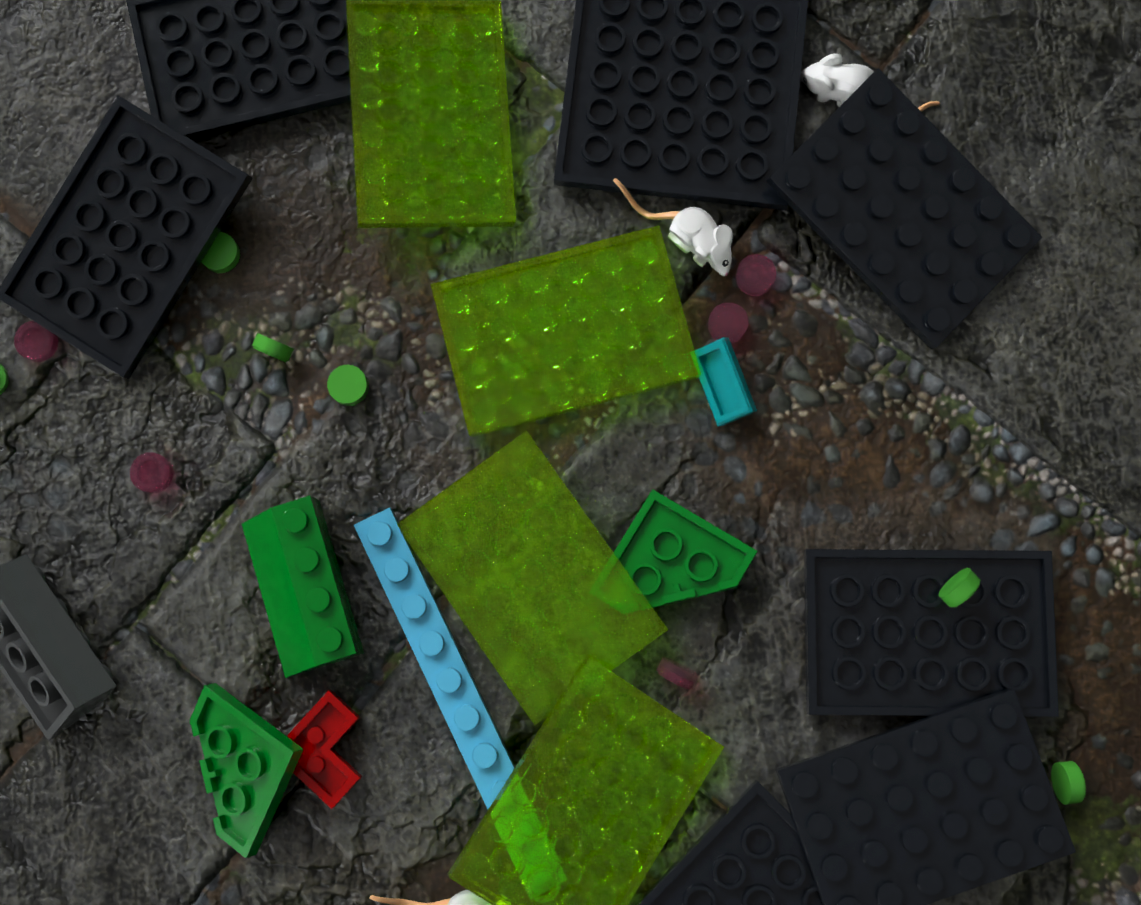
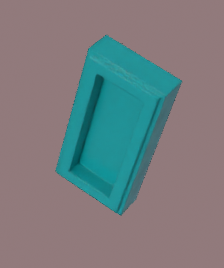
(724, 382)

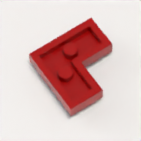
(319, 763)

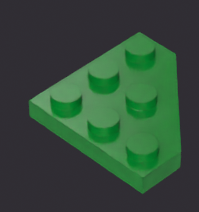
(680, 554)
(243, 766)

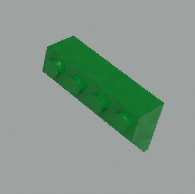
(302, 586)

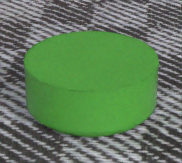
(222, 255)
(272, 347)
(348, 385)
(959, 588)
(1068, 782)

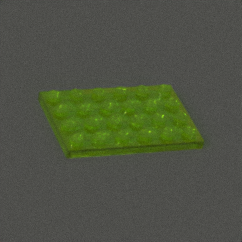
(429, 114)
(565, 331)
(530, 574)
(588, 799)

